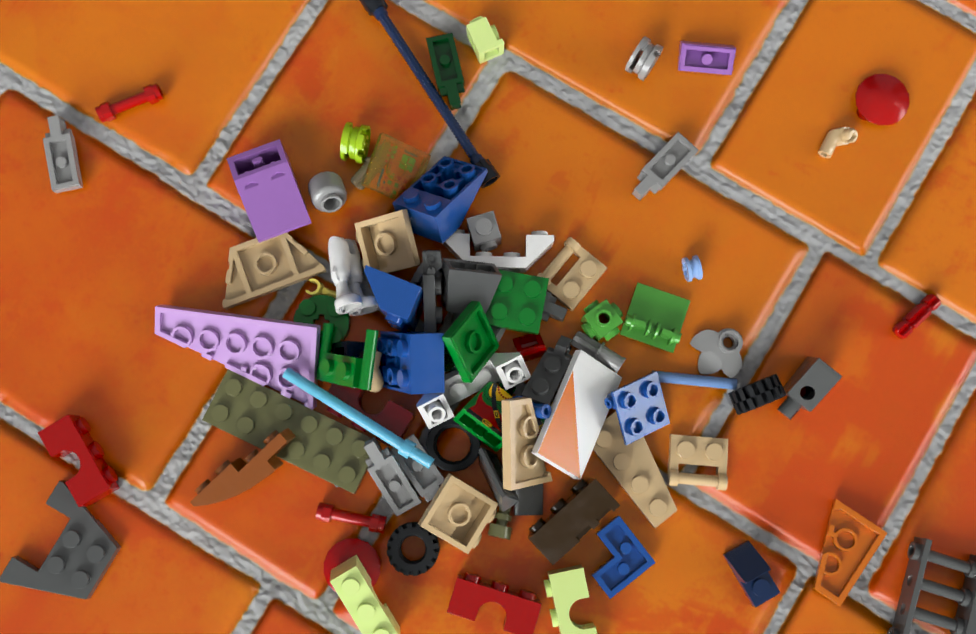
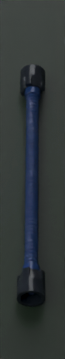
(378, 10)

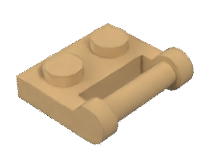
(578, 279)
(698, 451)

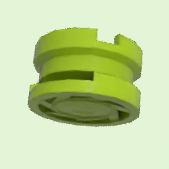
(355, 142)

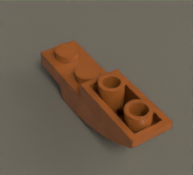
(243, 474)

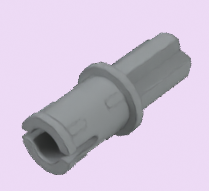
(598, 351)

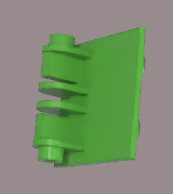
(655, 317)

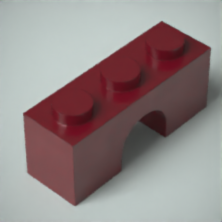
(391, 417)

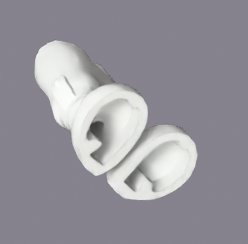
(347, 277)

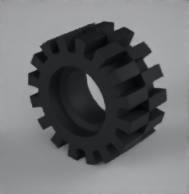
(757, 394)

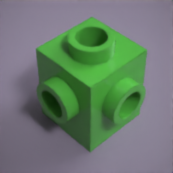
(596, 329)

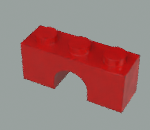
(94, 477)
(520, 608)

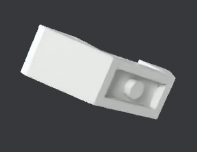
(535, 247)
(502, 367)

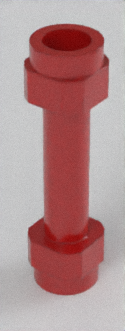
(108, 111)
(328, 512)

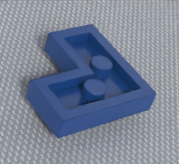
(628, 558)

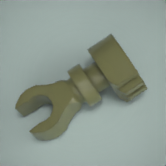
(500, 528)

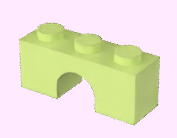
(565, 588)
(360, 599)

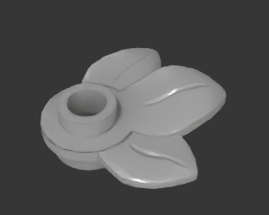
(715, 355)

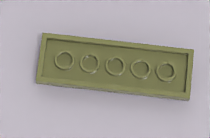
(320, 442)

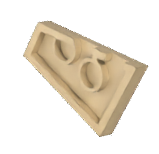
(518, 440)

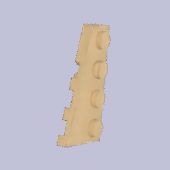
(635, 471)

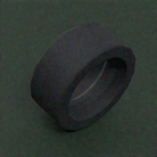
(442, 463)

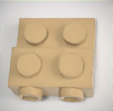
(388, 242)
(458, 514)

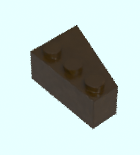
(571, 519)

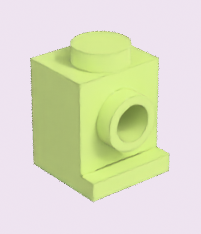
(484, 39)

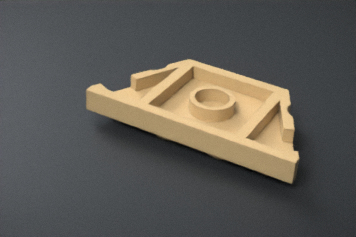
(266, 268)

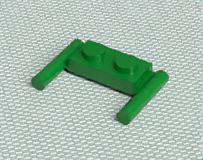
(346, 369)

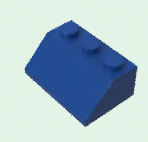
(396, 298)

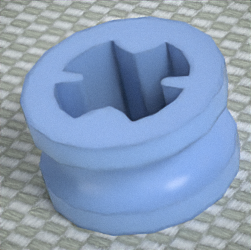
(692, 268)

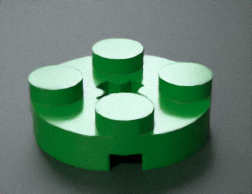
(323, 305)

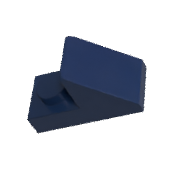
(752, 573)

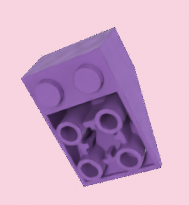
(269, 190)

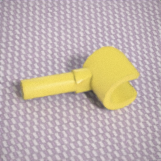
(321, 290)

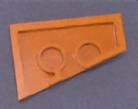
(845, 552)

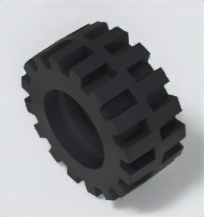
(395, 554)

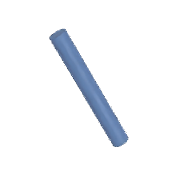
(697, 380)

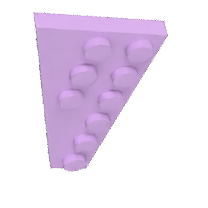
(247, 345)

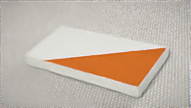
(576, 415)

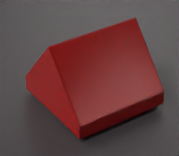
(529, 346)

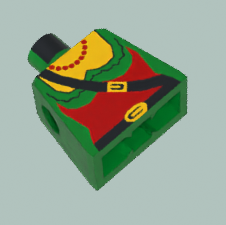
(484, 414)

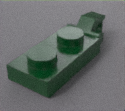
(446, 68)

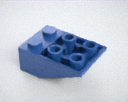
(441, 198)
(412, 361)

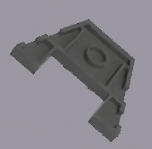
(77, 558)

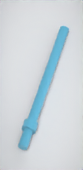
(405, 447)

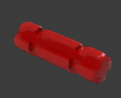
(916, 316)

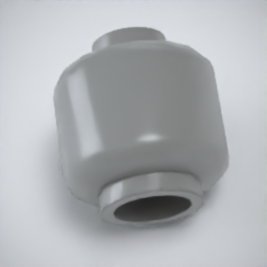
(327, 191)

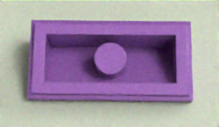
(706, 57)

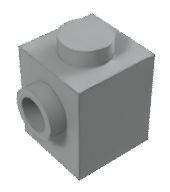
(484, 231)

